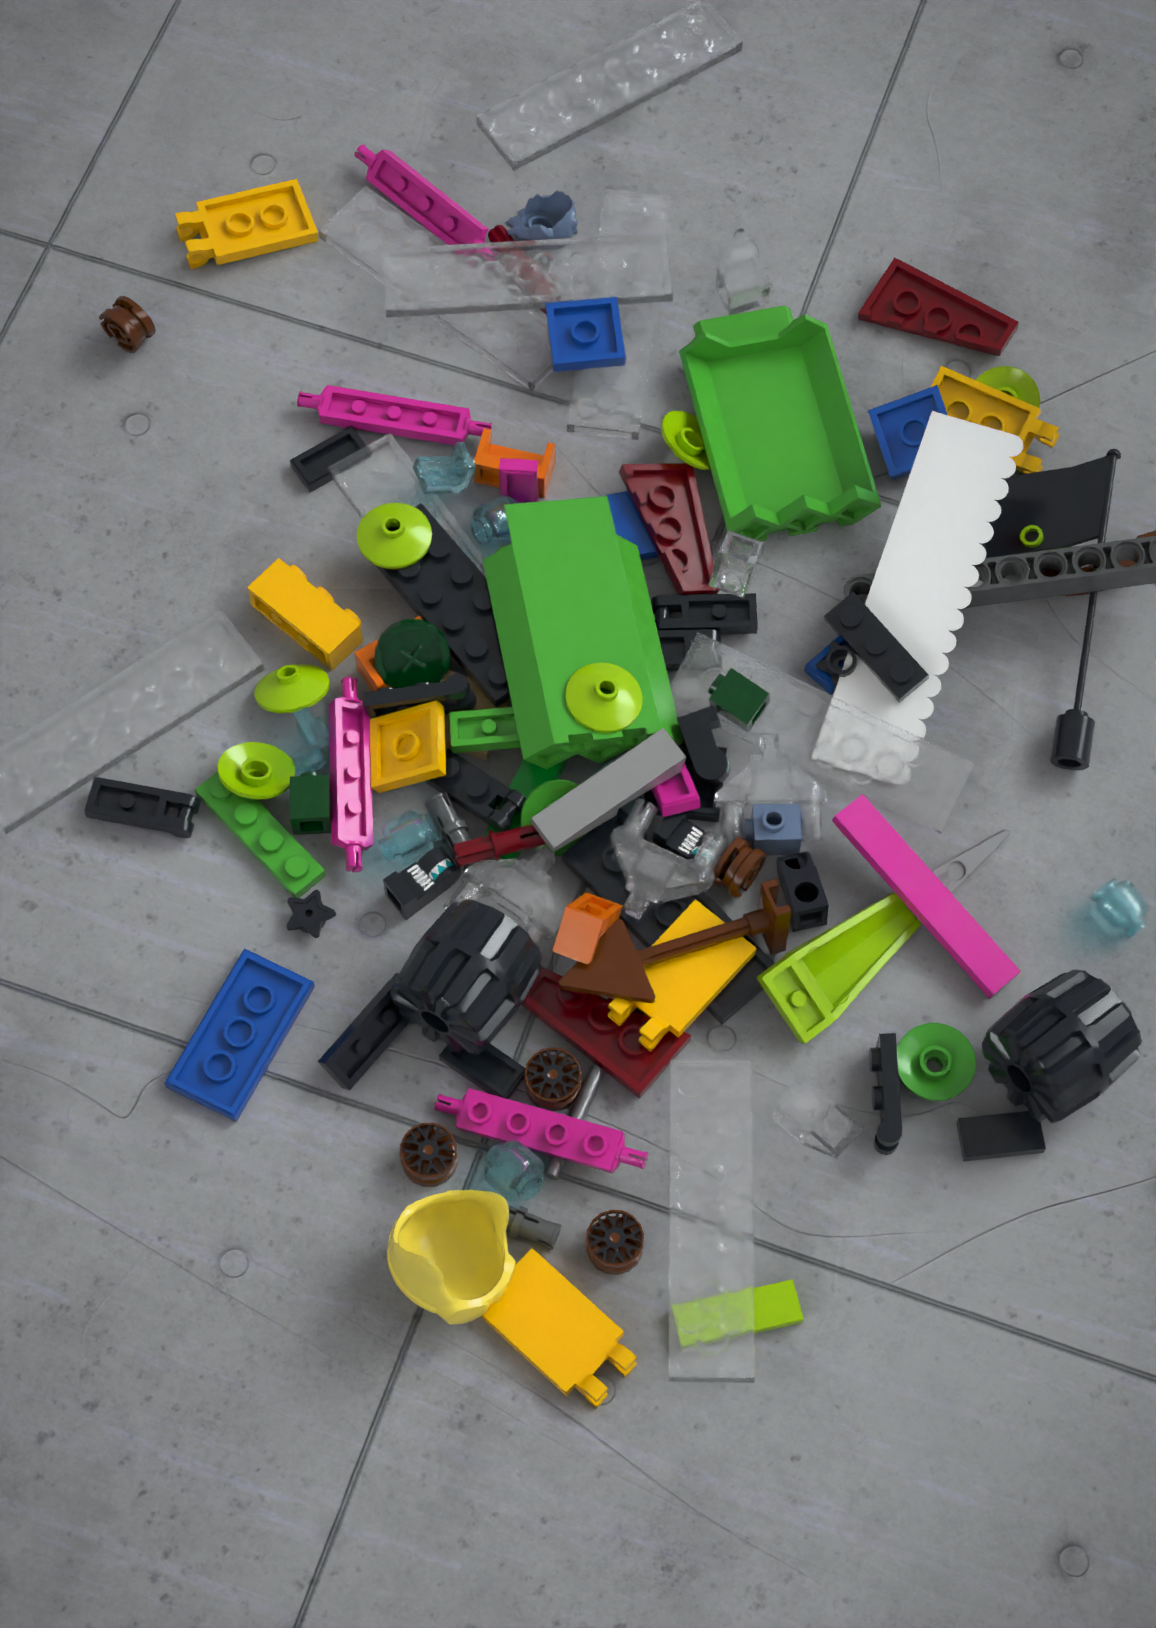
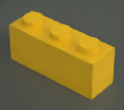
(306, 613)

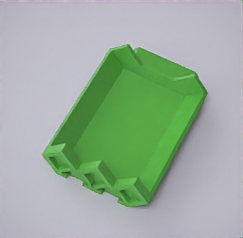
(777, 423)
(566, 600)

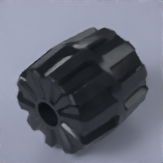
(467, 976)
(1062, 1045)

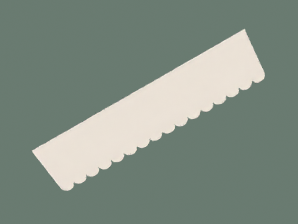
(932, 558)

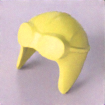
(452, 1253)

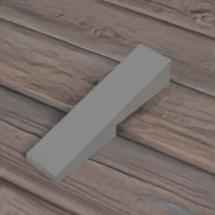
(609, 789)

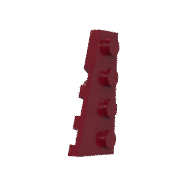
(929, 308)
(674, 519)
(585, 1024)

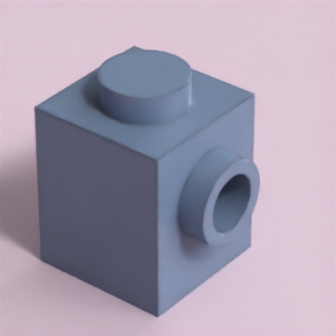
(774, 828)

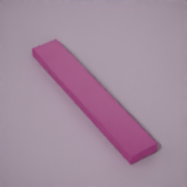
(926, 896)

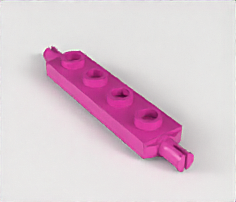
(421, 198)
(393, 415)
(350, 775)
(541, 1130)

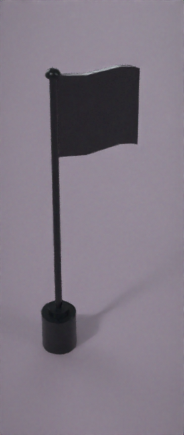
(1069, 509)

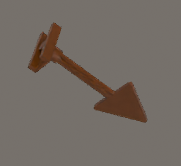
(619, 967)

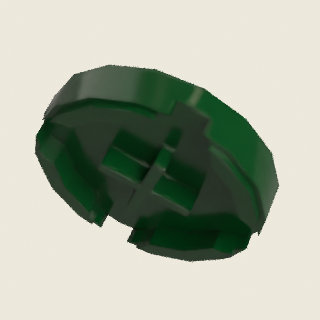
(411, 654)

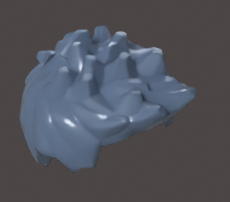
(545, 218)

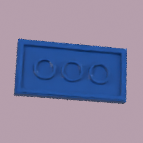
(239, 1035)

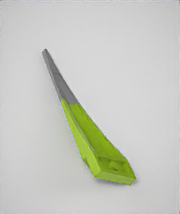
(830, 970)

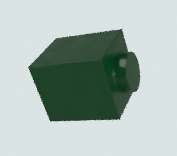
(738, 699)
(310, 804)

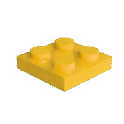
(407, 746)

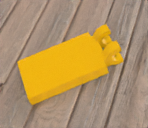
(247, 224)
(991, 408)
(687, 982)
(558, 1329)

